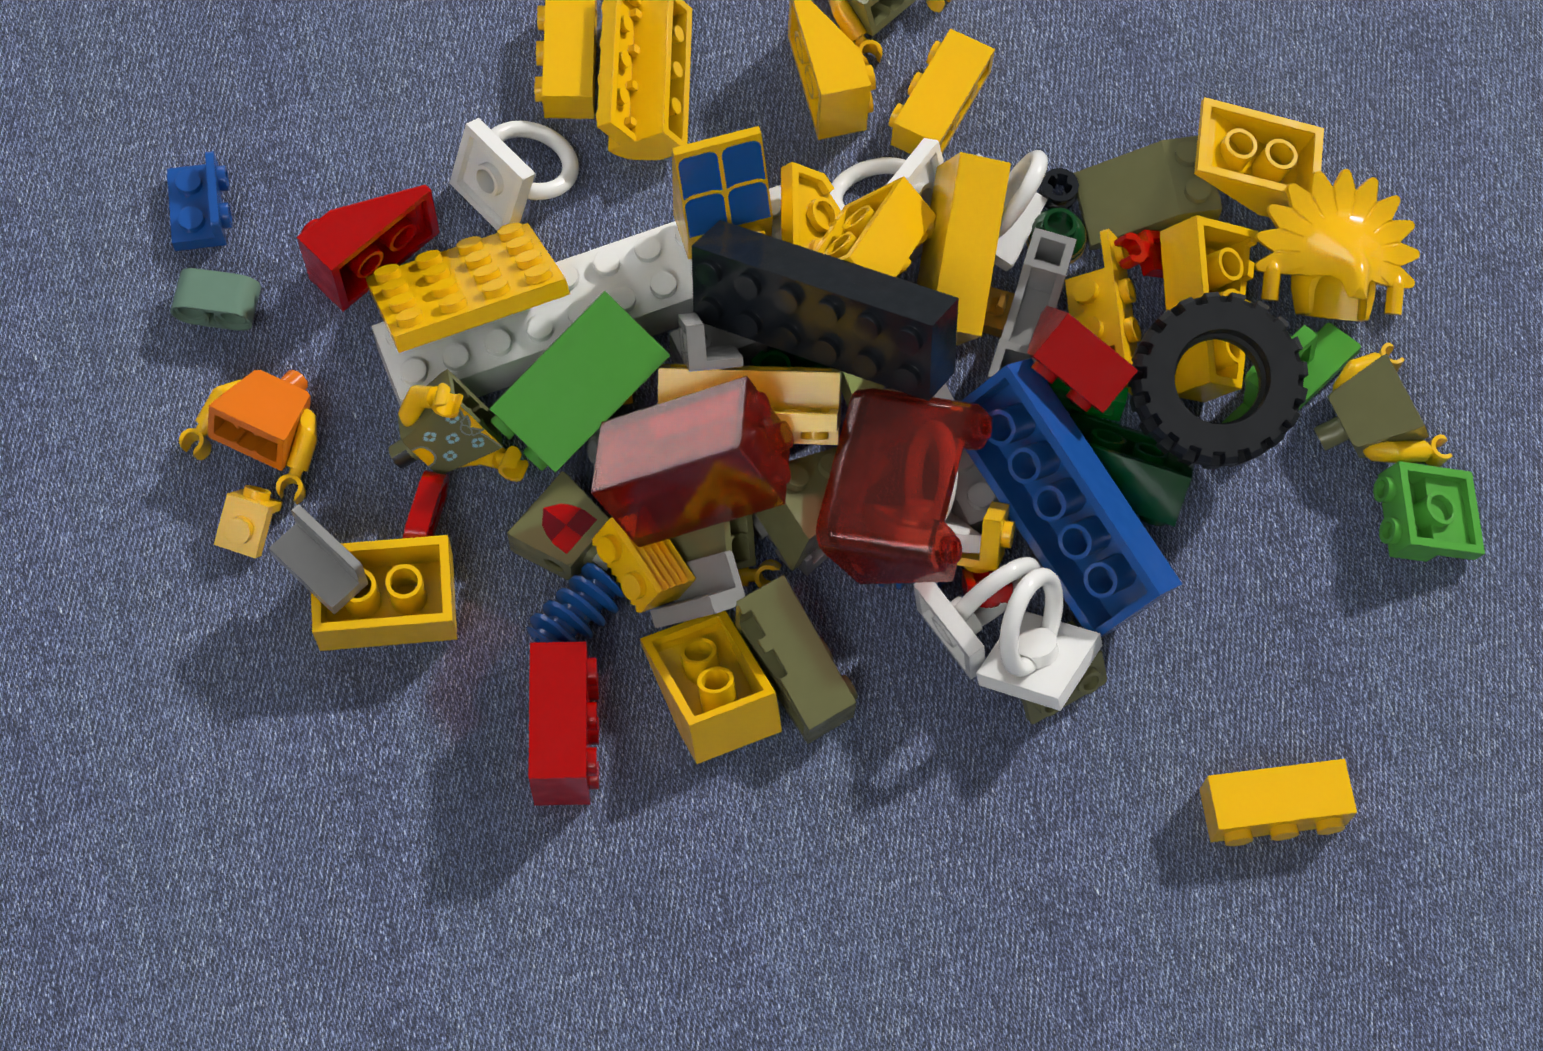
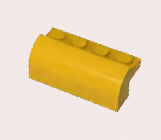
(644, 77)
(799, 395)

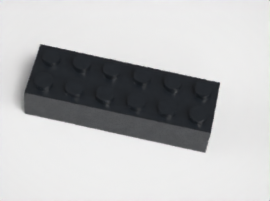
(825, 309)

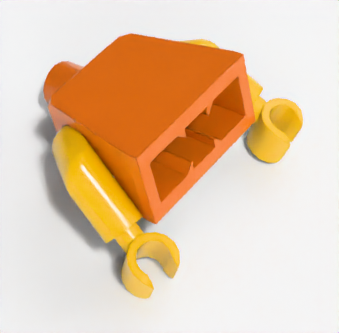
(262, 420)

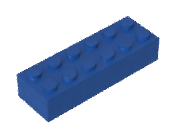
(1067, 502)

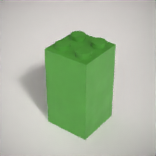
(577, 383)

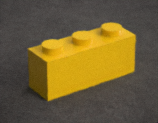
(567, 58)
(942, 92)
(1278, 802)

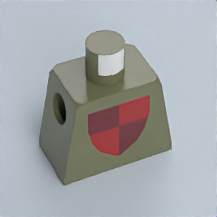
(560, 530)

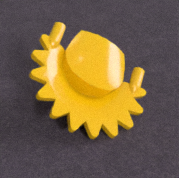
(1337, 249)

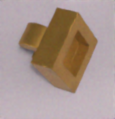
(997, 311)

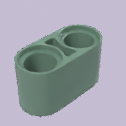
(215, 299)

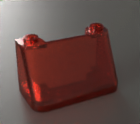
(895, 486)

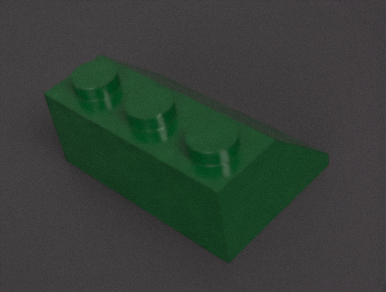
(1145, 475)

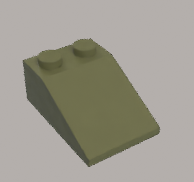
(1145, 191)

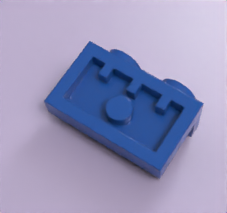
(197, 204)

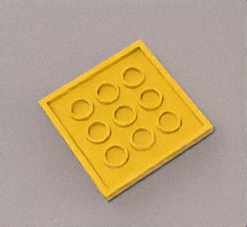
(465, 286)

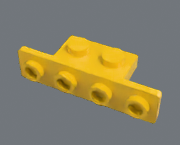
(1105, 300)

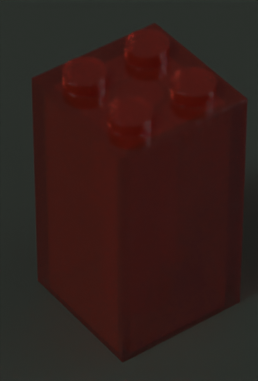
(693, 462)

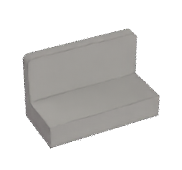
(694, 350)
(319, 561)
(713, 591)

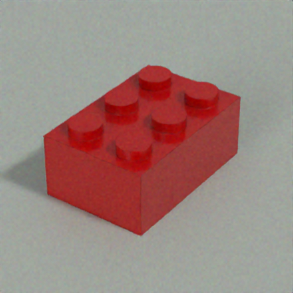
(562, 723)

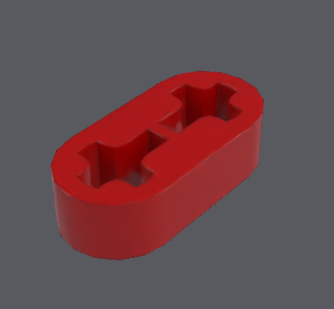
(427, 505)

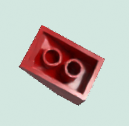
(363, 237)
(1078, 359)

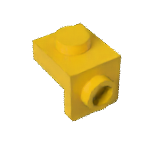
(246, 520)
(995, 537)

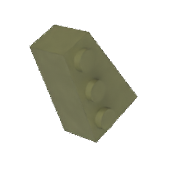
(794, 524)
(795, 659)

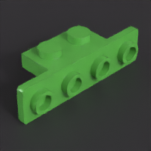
(1325, 357)

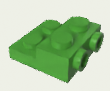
(1428, 512)

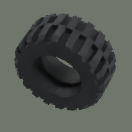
(1266, 345)

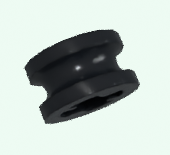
(1061, 177)

